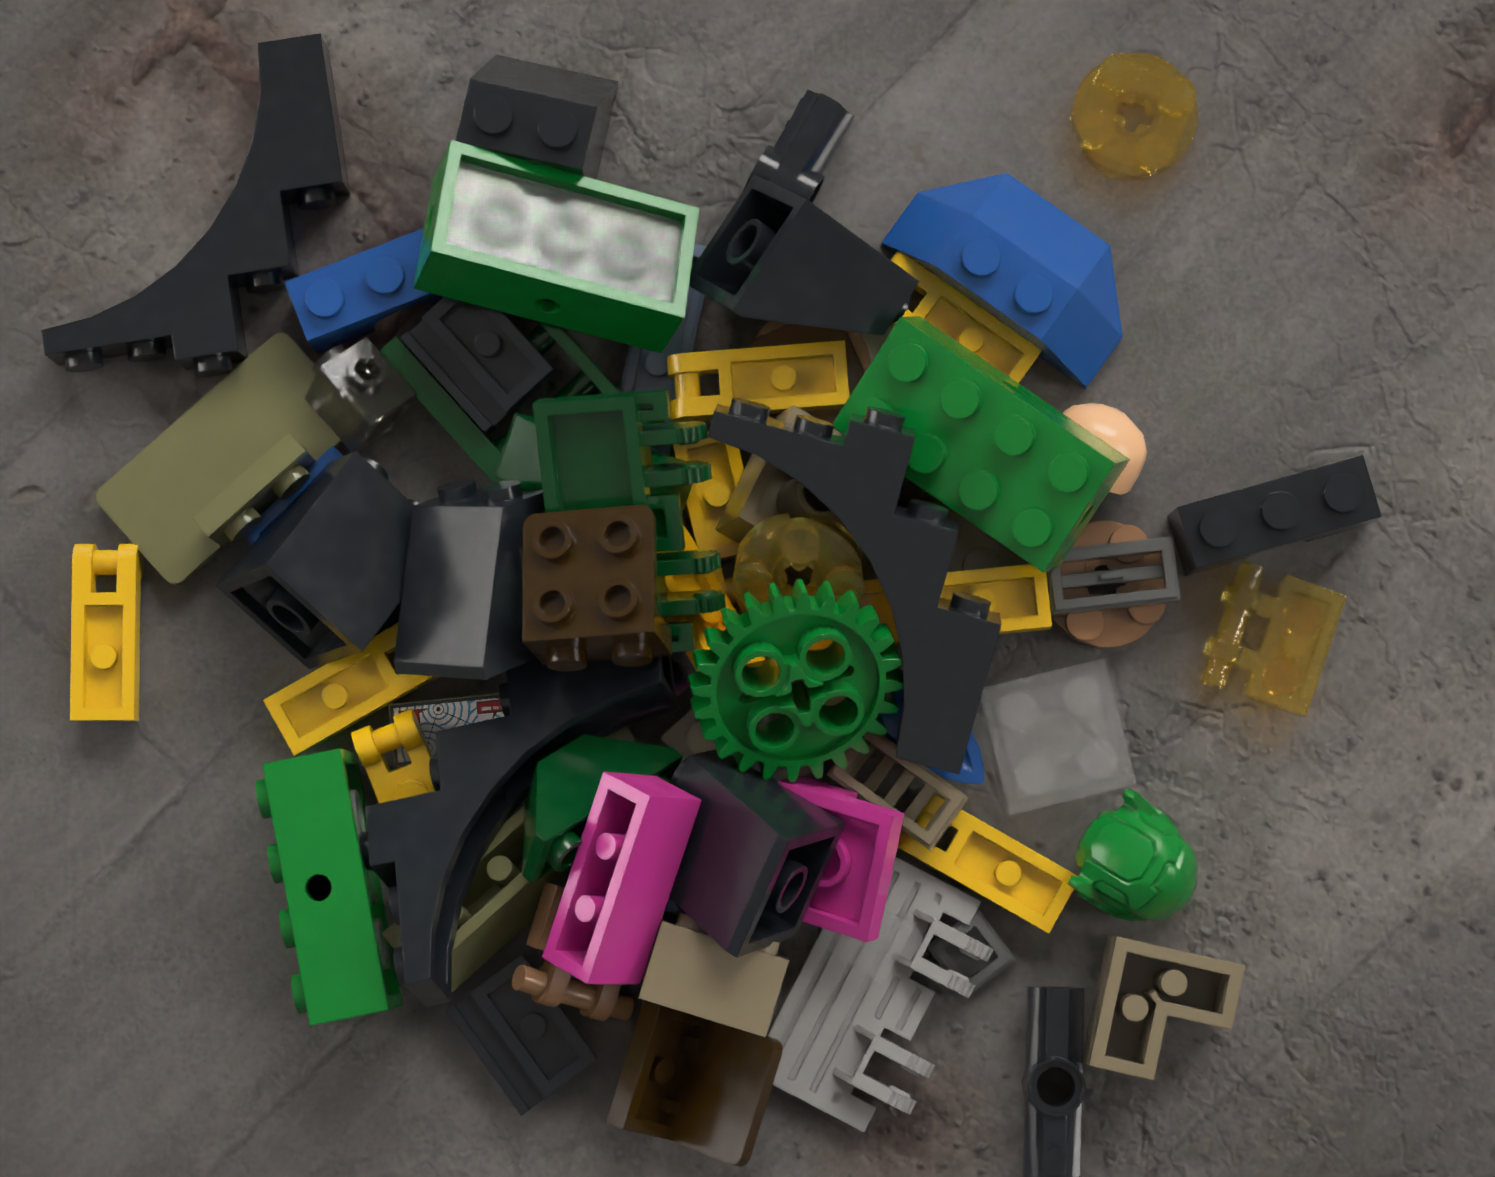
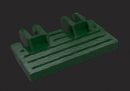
(601, 457)

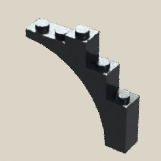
(251, 243)
(859, 479)
(482, 772)

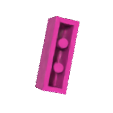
(621, 878)

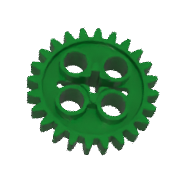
(784, 632)

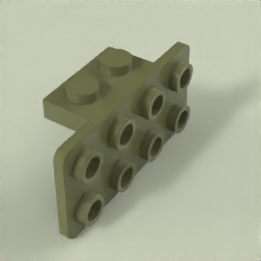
(221, 463)

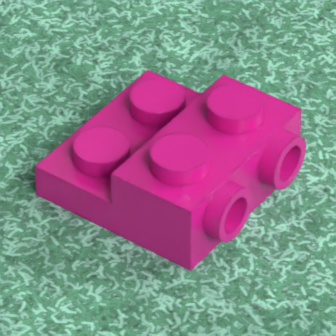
(860, 869)

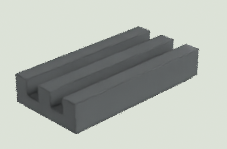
(1166, 570)

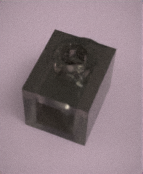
(358, 394)

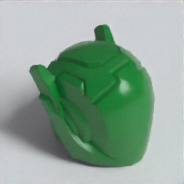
(1135, 863)

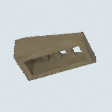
(933, 783)

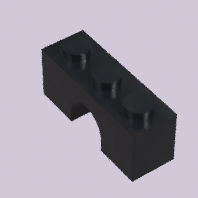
(1274, 515)

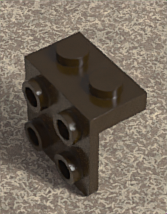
(592, 588)
(695, 1083)

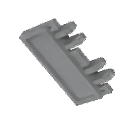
(839, 1013)

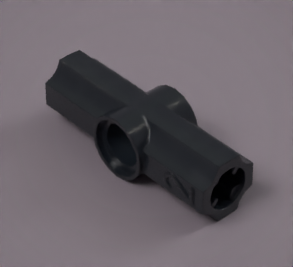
(805, 146)
(1053, 1041)

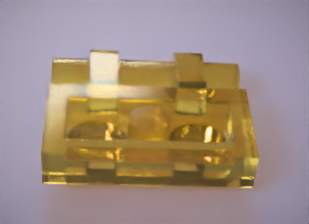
(1292, 644)

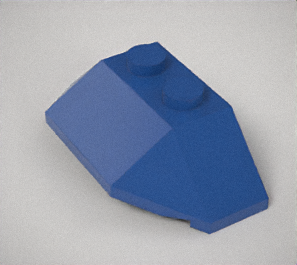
(1019, 265)

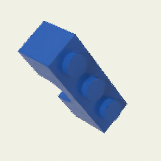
(358, 292)

